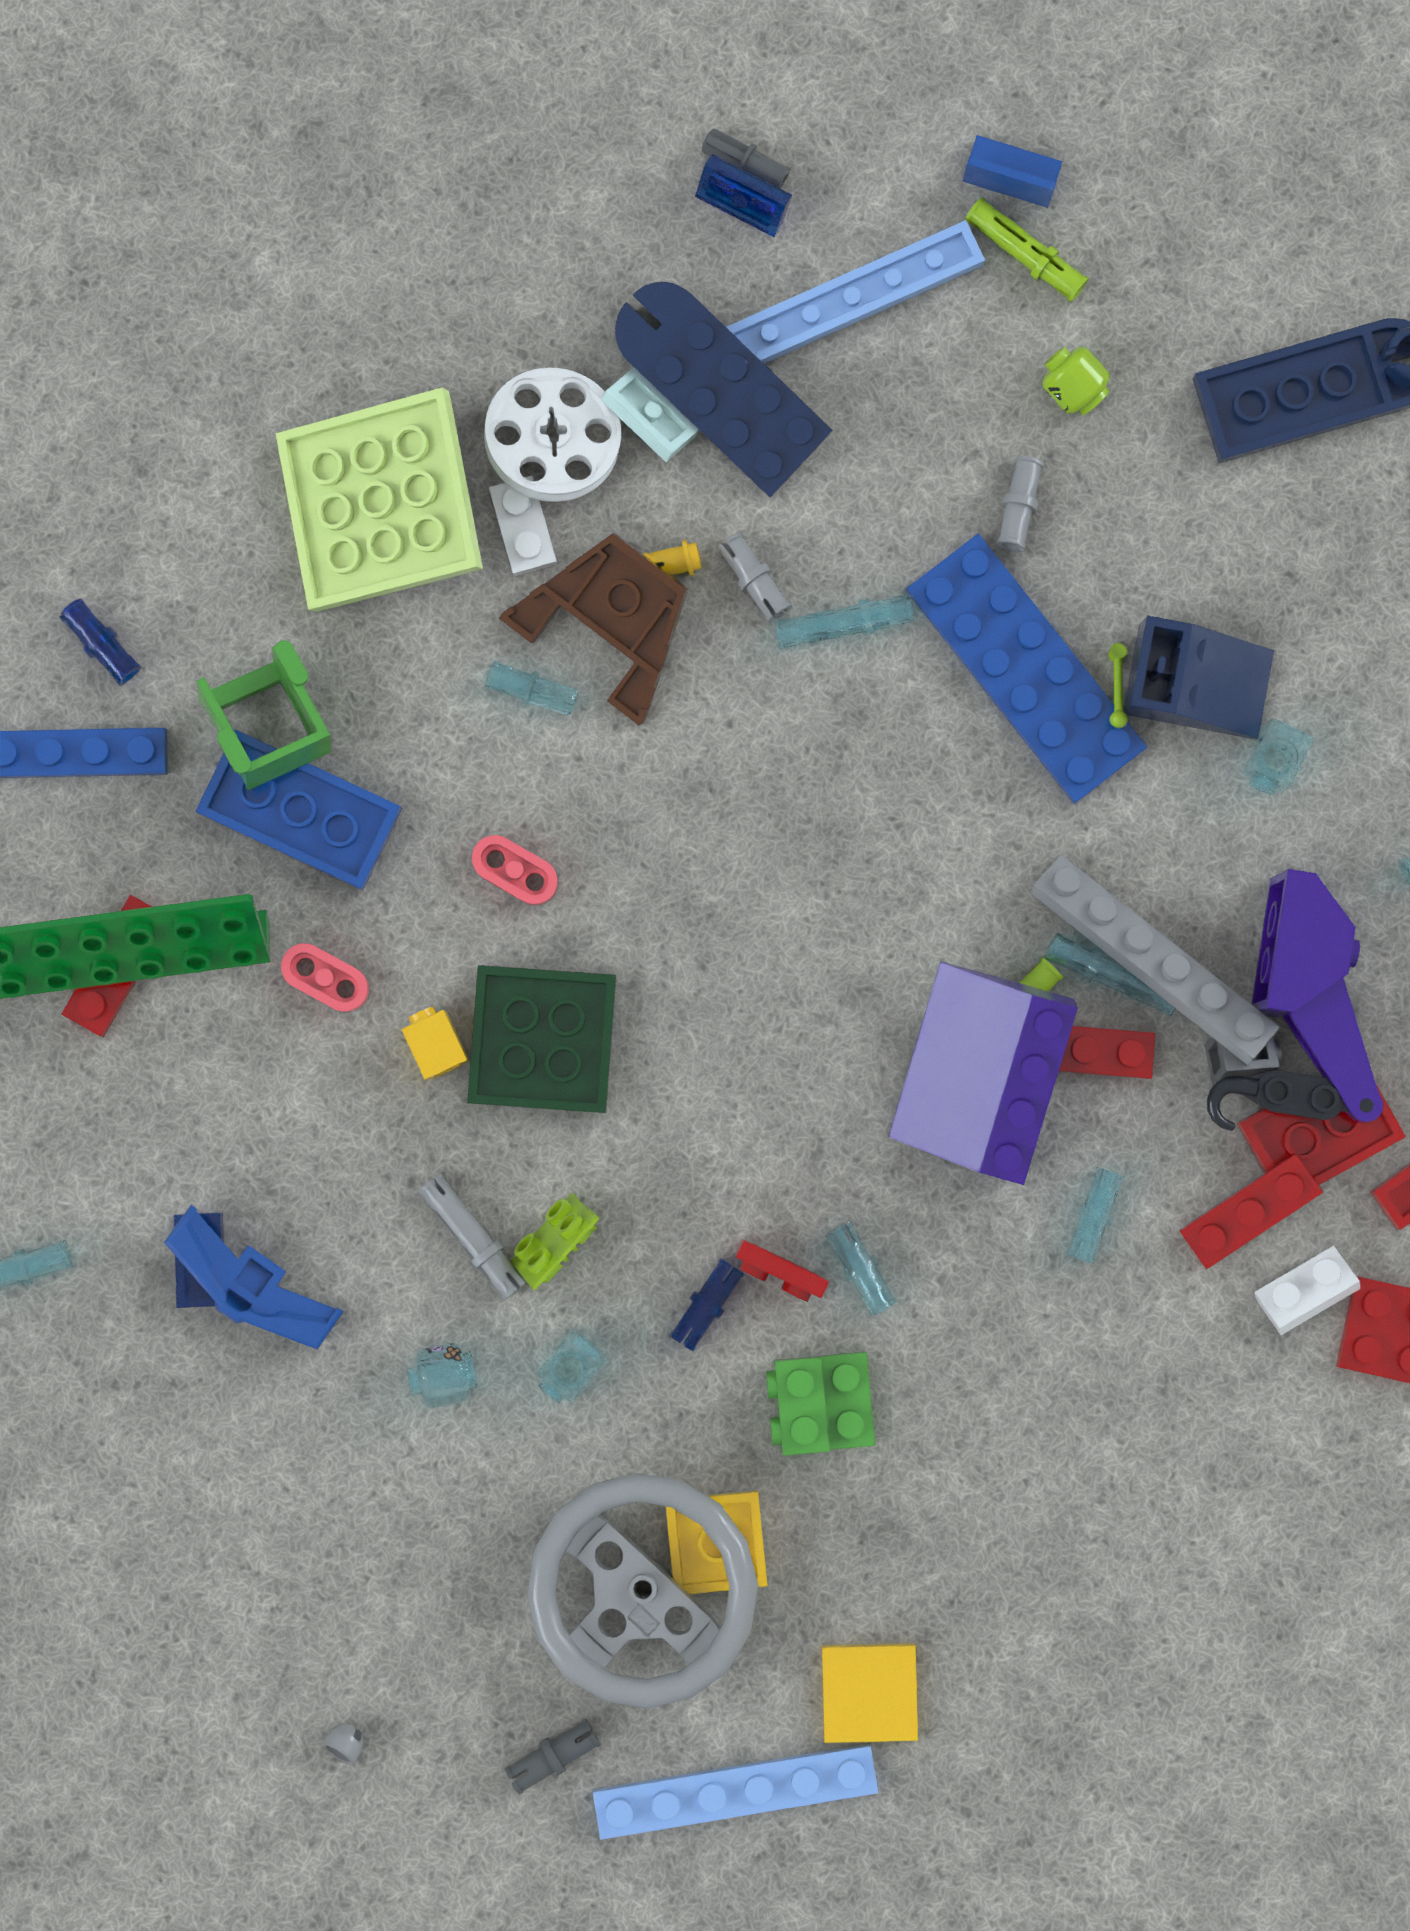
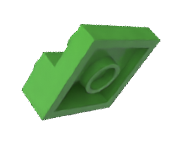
(821, 1403)

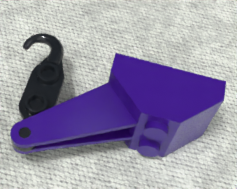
(1301, 978)

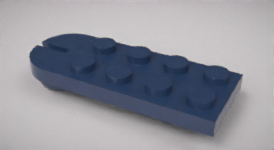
(719, 385)
(1306, 388)

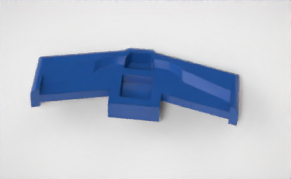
(247, 1285)

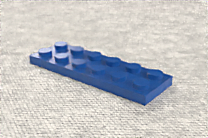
(1025, 668)

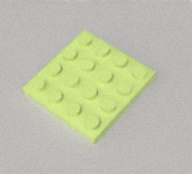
(379, 500)

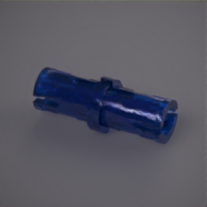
(100, 641)
(706, 1304)

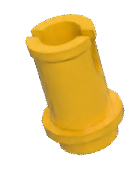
(678, 558)

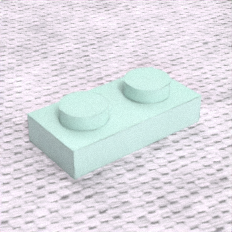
(649, 414)

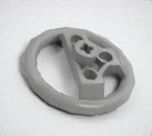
(589, 1648)

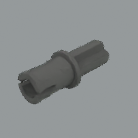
(745, 157)

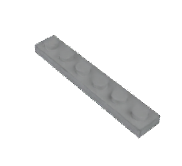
(1154, 960)

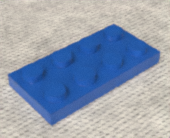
(304, 815)

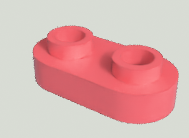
(515, 871)
(326, 977)

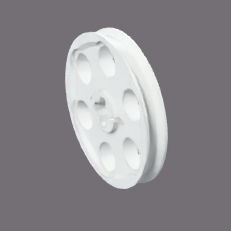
(536, 445)

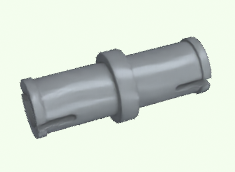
(1020, 503)
(754, 577)

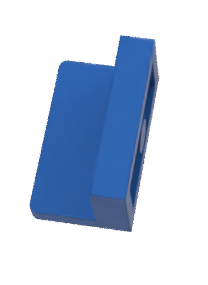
(1012, 171)

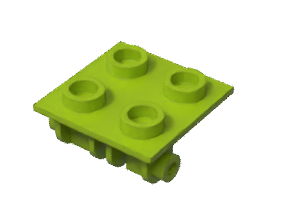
(540, 1254)

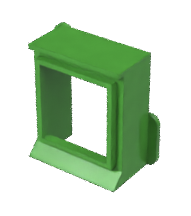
(292, 675)

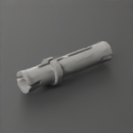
(472, 1237)

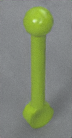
(1117, 654)

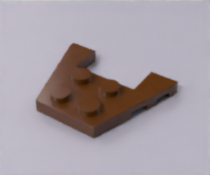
(622, 601)

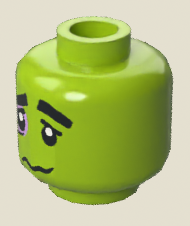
(1076, 380)

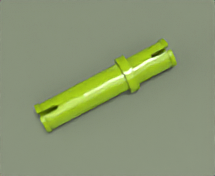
(1026, 249)

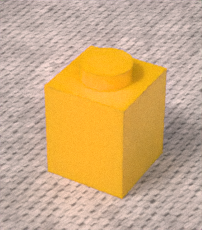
(434, 1043)

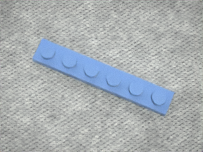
(860, 293)
(735, 1791)

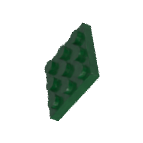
(541, 1039)

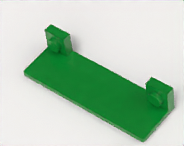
(132, 945)

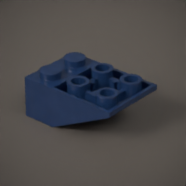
(1198, 678)

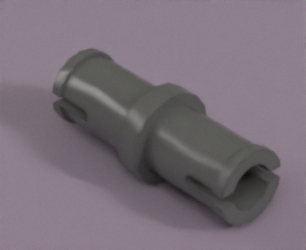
(552, 1756)

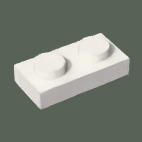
(522, 529)
(1307, 1290)

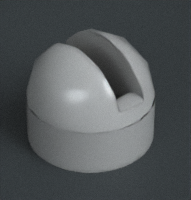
(344, 1743)

